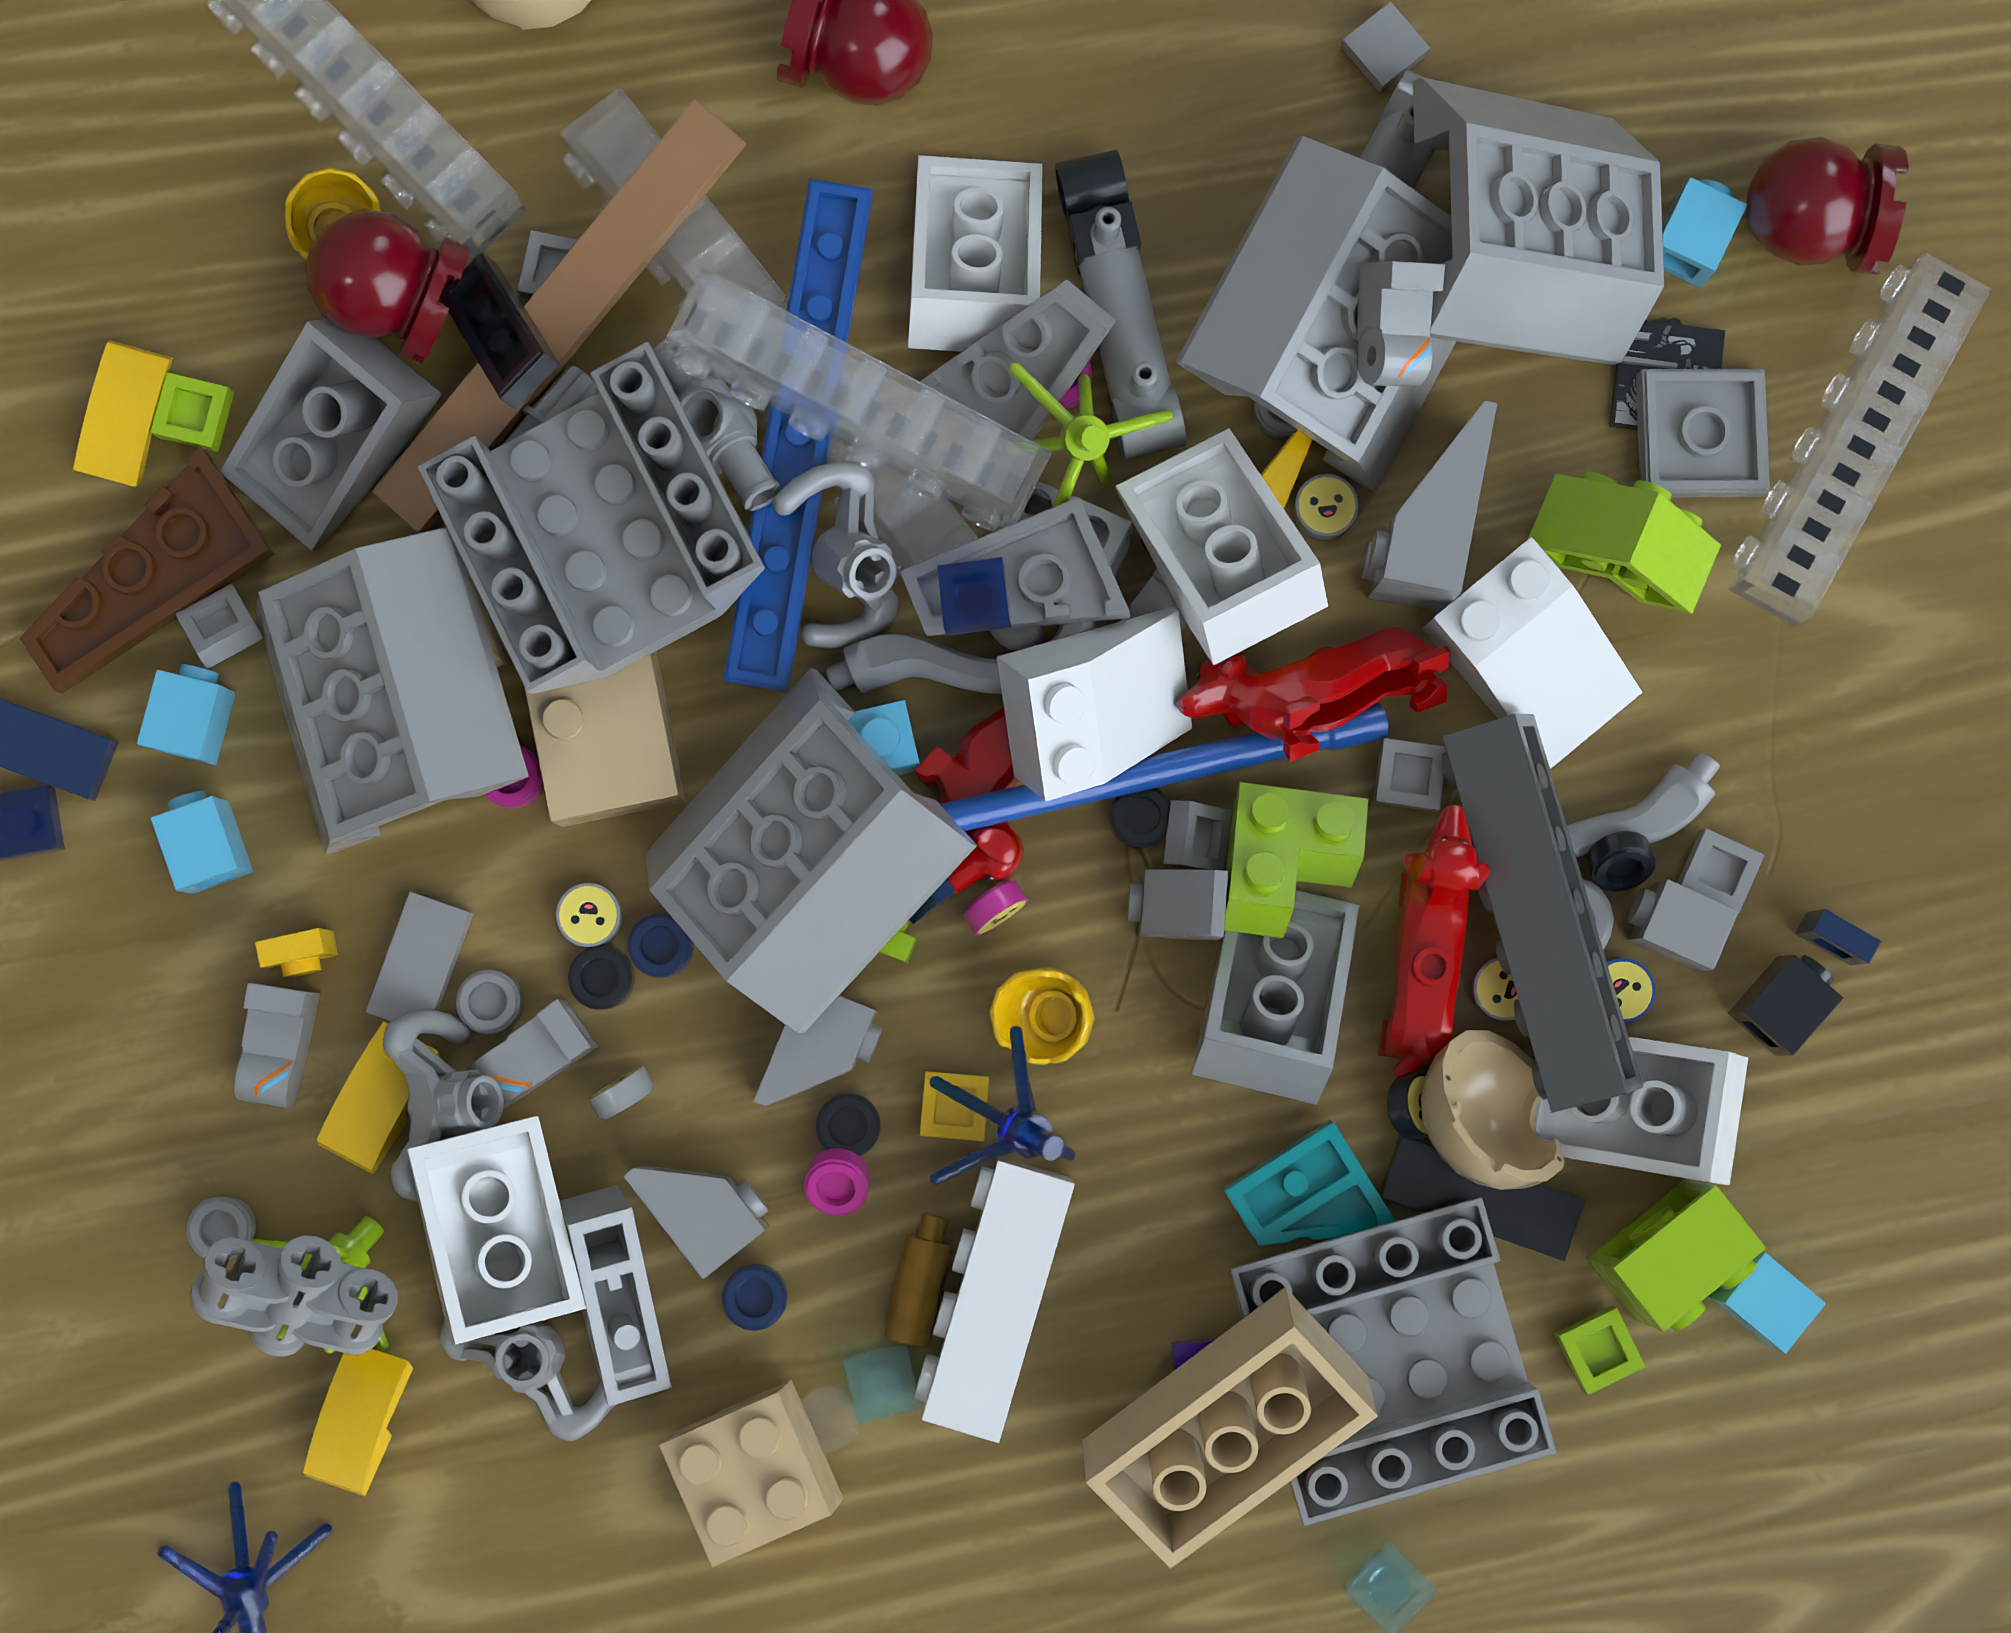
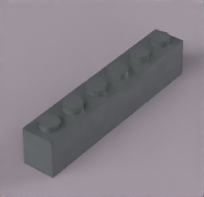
(1541, 913)

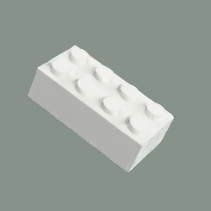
(997, 1299)

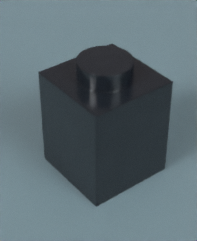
(1787, 1003)

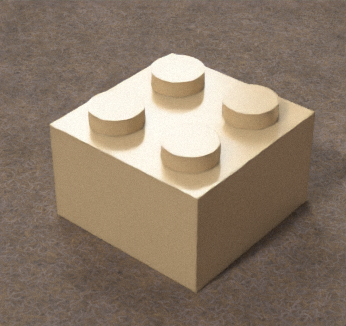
(751, 1473)

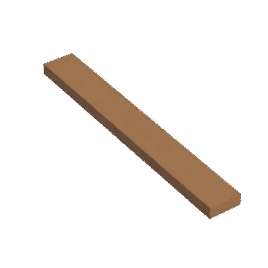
(576, 294)

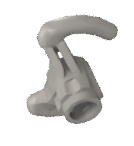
(847, 554)
(440, 1099)
(527, 1361)

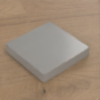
(1703, 431)

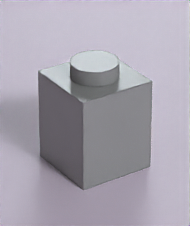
(1681, 924)

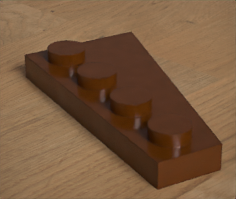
(172, 556)

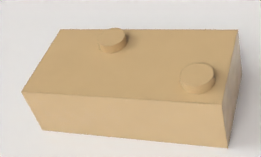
(607, 746)
(1228, 1428)

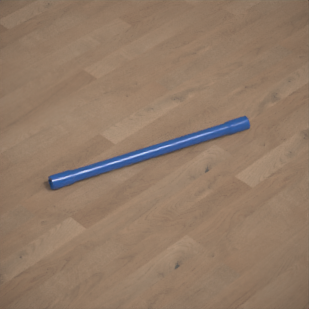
(1161, 771)

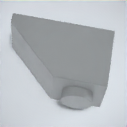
(1179, 904)
(821, 1053)
(701, 1212)

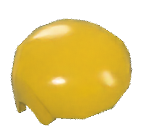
(319, 200)
(1050, 1011)

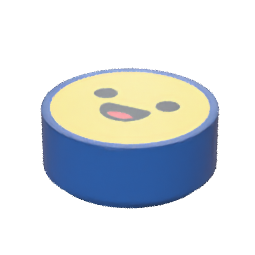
(1633, 987)

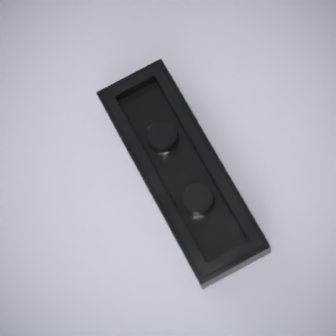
(499, 331)
(1525, 1216)

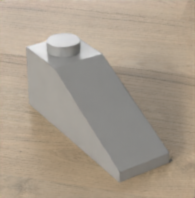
(616, 1295)

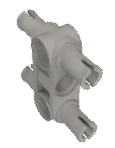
(732, 441)

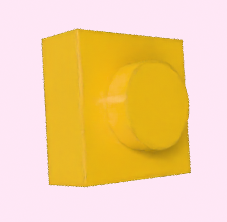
(297, 952)
(948, 1118)

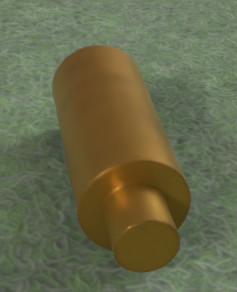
(919, 1284)

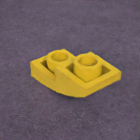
(121, 413)
(368, 1108)
(355, 1419)

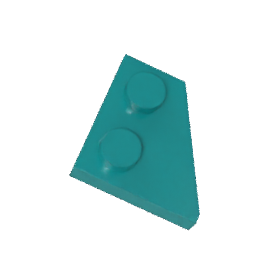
(1308, 1192)

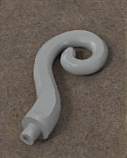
(902, 656)
(1666, 810)

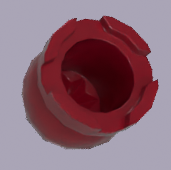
(858, 47)
(1824, 201)
(381, 279)

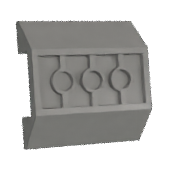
(1547, 225)
(1290, 299)
(596, 529)
(388, 685)
(802, 857)
(1438, 1349)

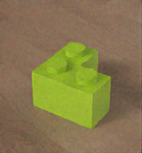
(1628, 537)
(1286, 839)

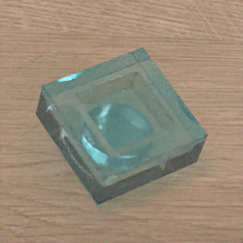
(881, 1383)
(1390, 1588)

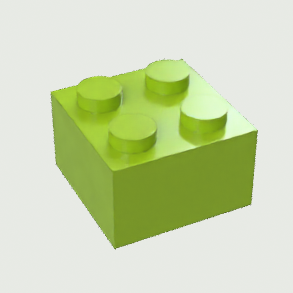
(1677, 1255)

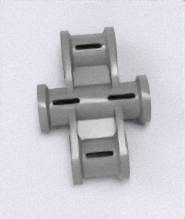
(273, 1290)

